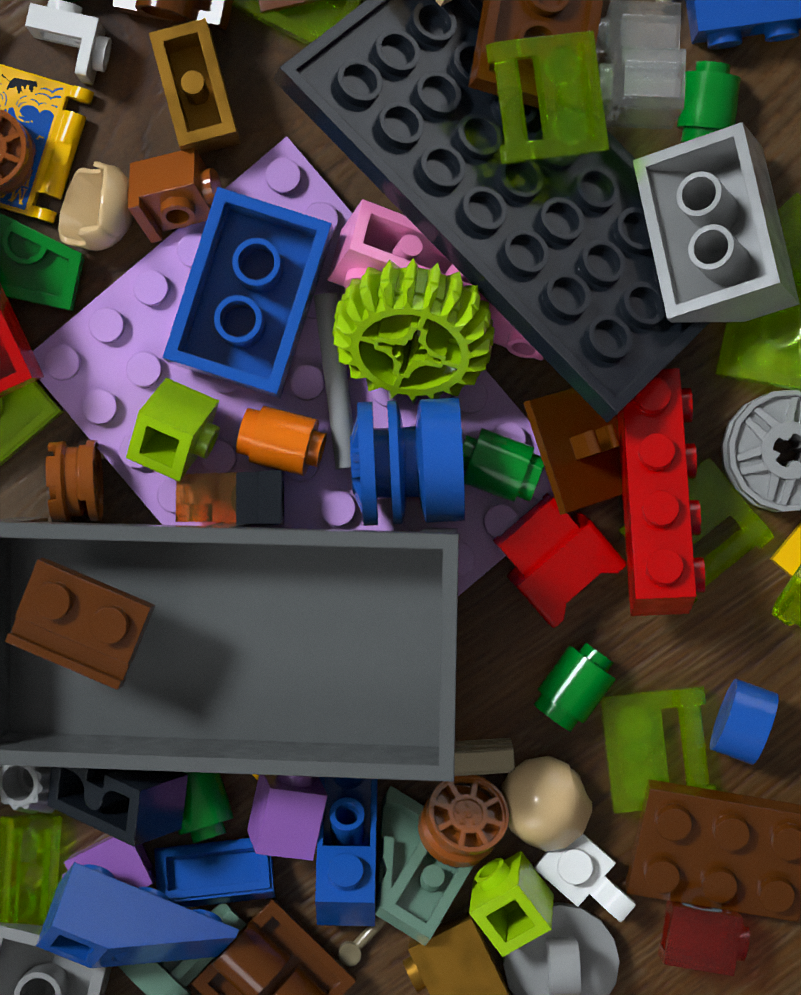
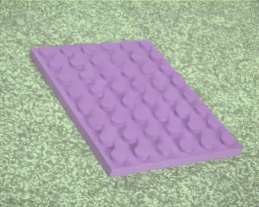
(112, 362)

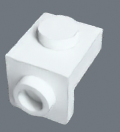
(65, 25)

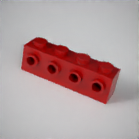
(656, 498)

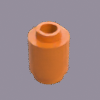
(281, 440)

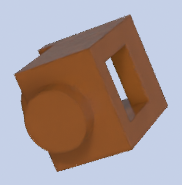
(171, 192)

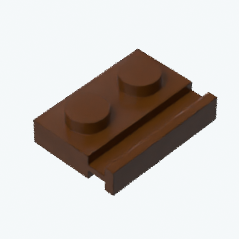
(80, 623)

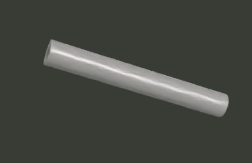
(335, 381)

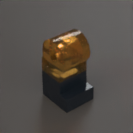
(231, 498)

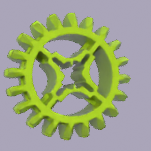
(413, 331)

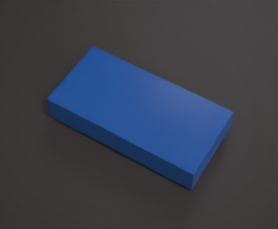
(214, 873)

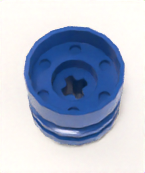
(410, 461)

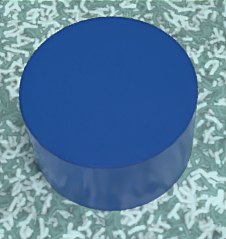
(744, 721)

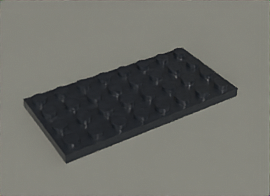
(544, 239)

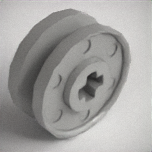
(750, 456)

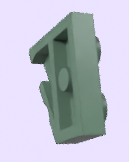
(411, 883)

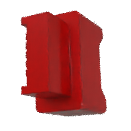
(555, 557)

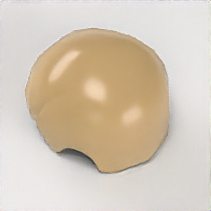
(95, 208)
(546, 803)

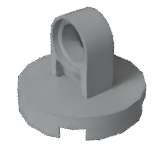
(568, 960)

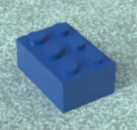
(248, 292)

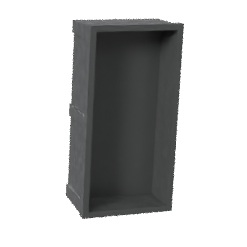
(256, 656)

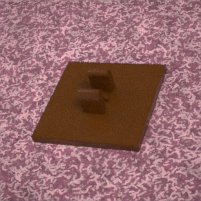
(576, 449)

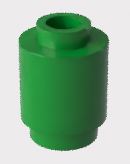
(709, 100)
(501, 465)
(575, 686)
(205, 806)

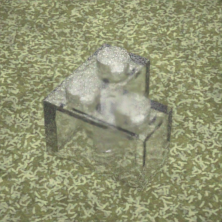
(642, 64)

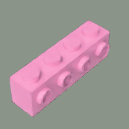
(380, 234)

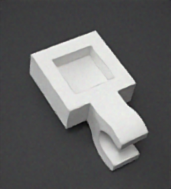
(582, 872)

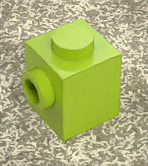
(174, 429)
(511, 903)

